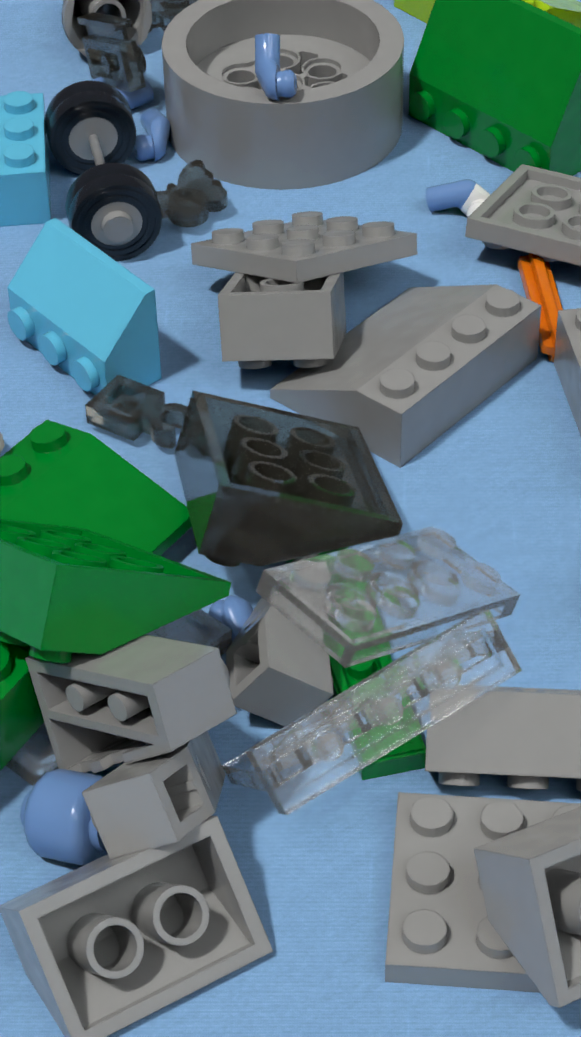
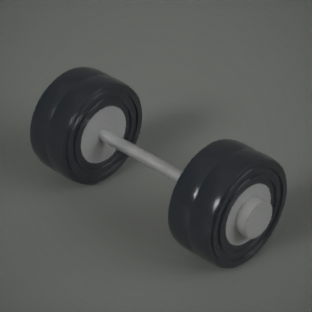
(110, 201)

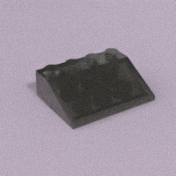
(277, 483)

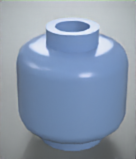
(59, 818)

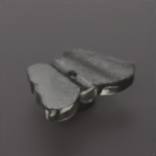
(193, 196)

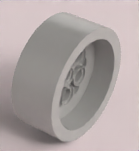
(330, 130)

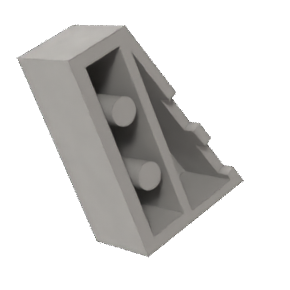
(130, 701)

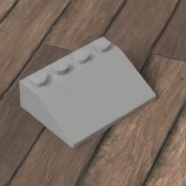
(419, 365)

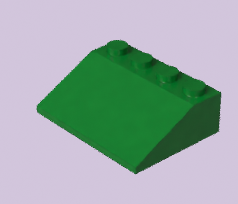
(501, 82)
(80, 482)
(89, 592)

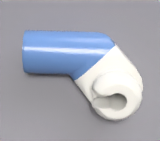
(461, 194)

